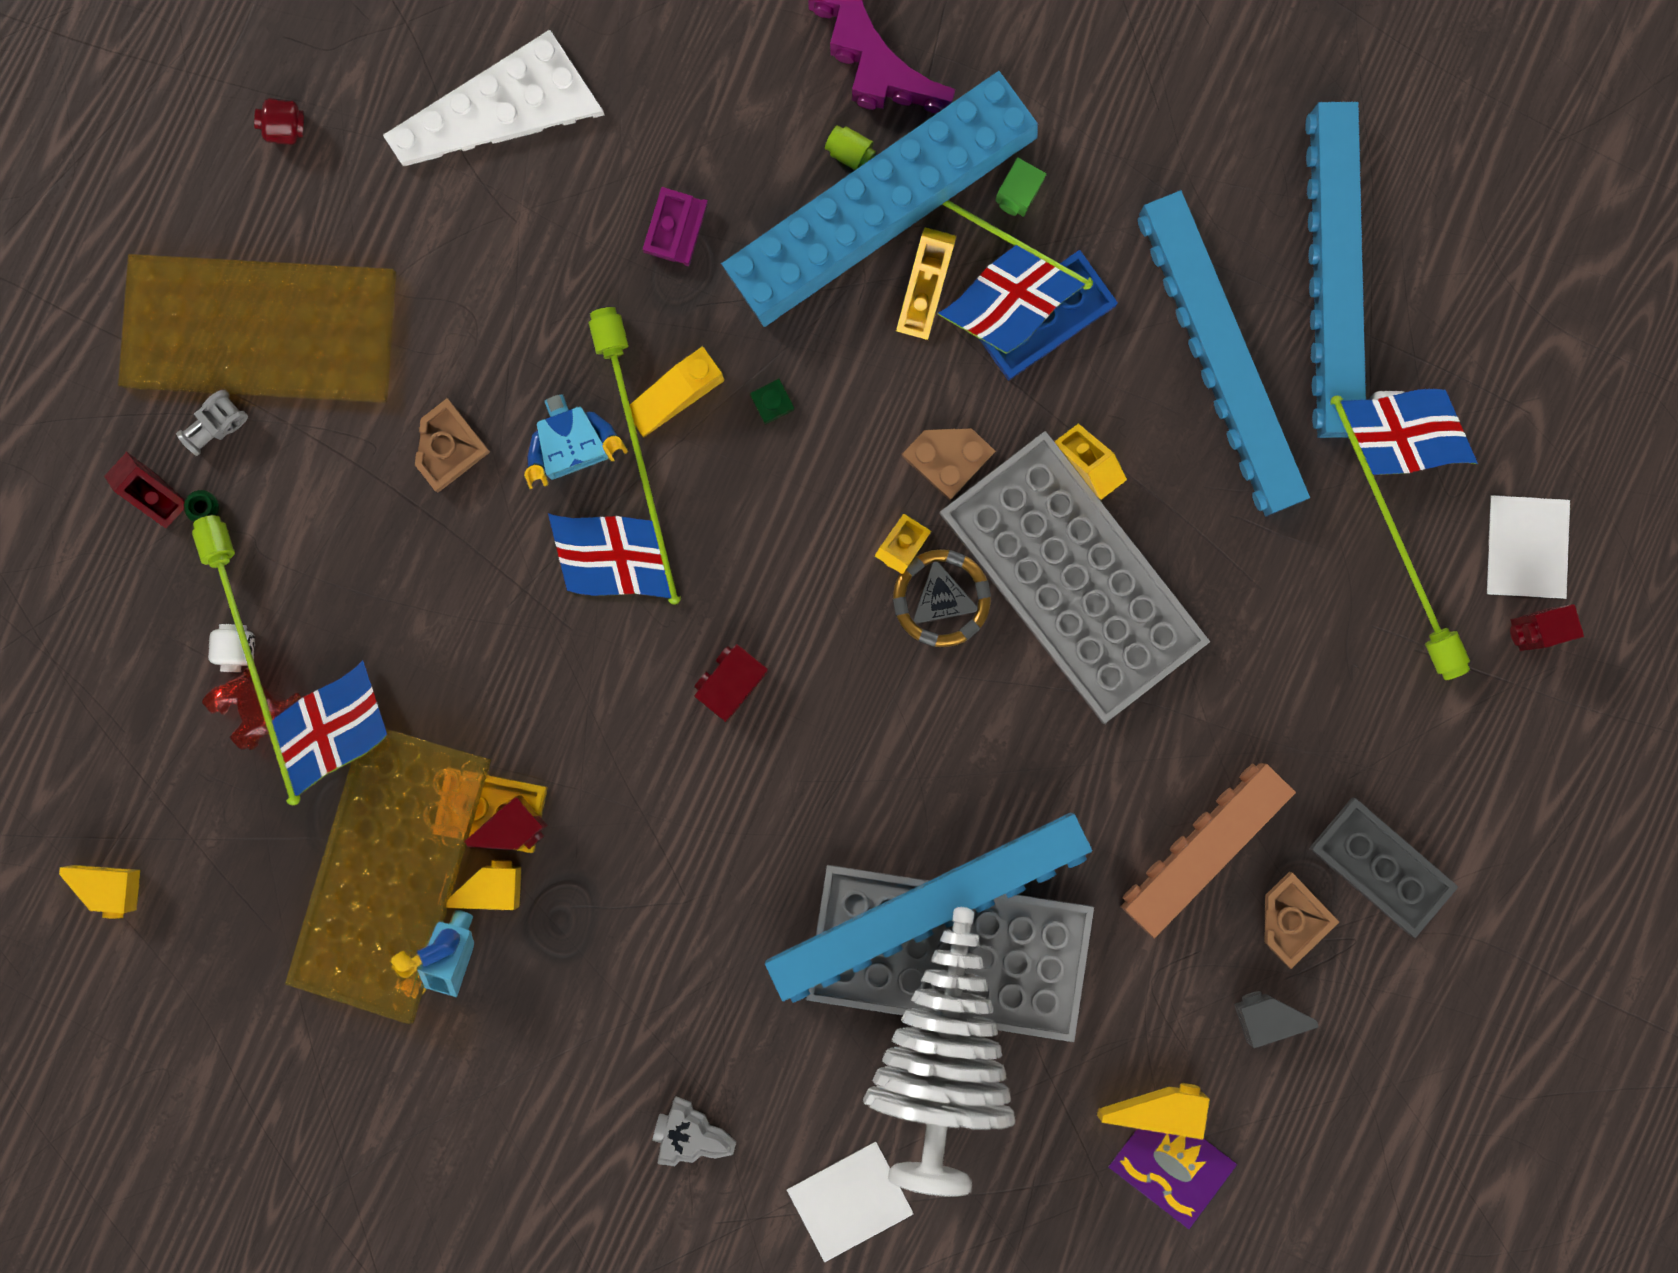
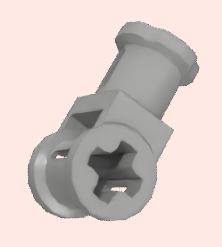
(212, 422)

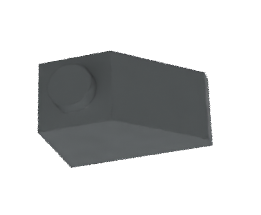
(1269, 1019)

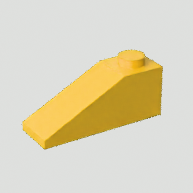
(926, 283)
(675, 391)
(1167, 1111)

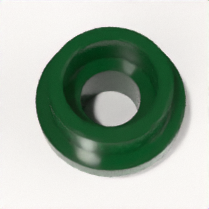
(193, 500)

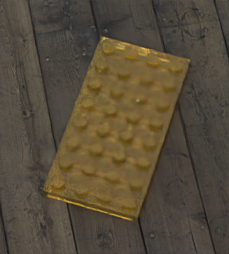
(257, 328)
(387, 872)

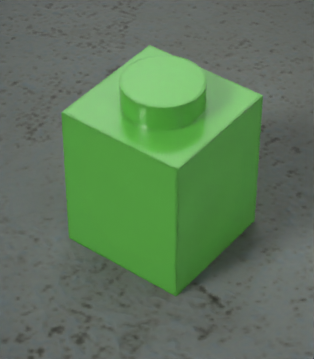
(1020, 188)

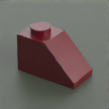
(145, 490)
(510, 828)

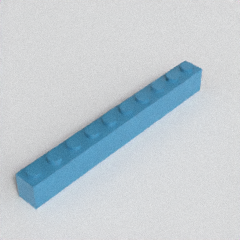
(1336, 261)
(1222, 354)
(928, 906)

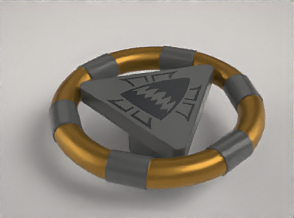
(942, 598)

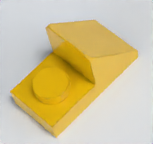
(902, 544)

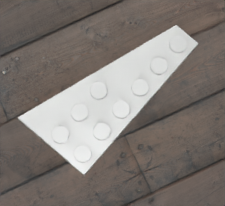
(507, 101)

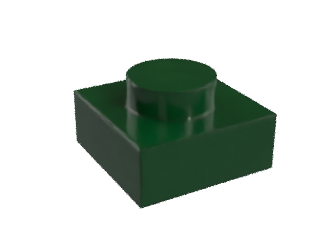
(772, 401)

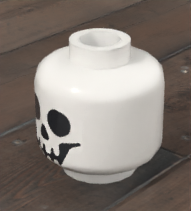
(226, 648)

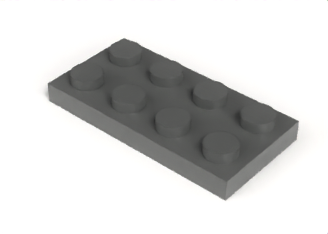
(1383, 867)

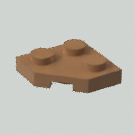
(446, 446)
(948, 457)
(1294, 920)

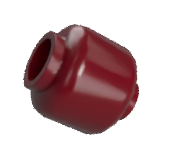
(279, 121)

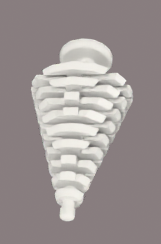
(945, 1067)

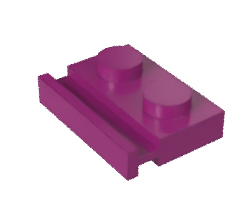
(675, 226)

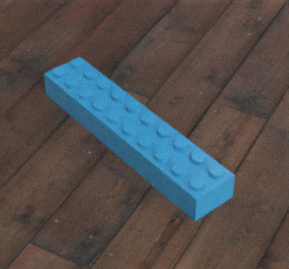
(882, 198)

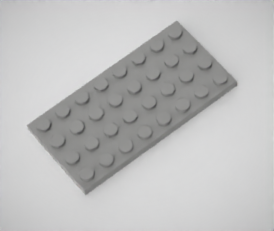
(1074, 577)
(1028, 949)

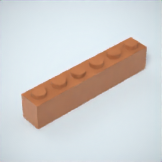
(1207, 849)

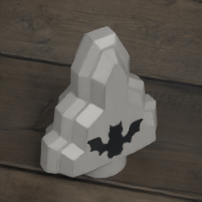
(688, 1135)

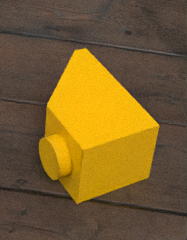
(1092, 460)
(104, 888)
(490, 888)

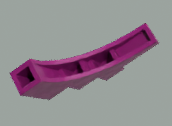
(879, 69)

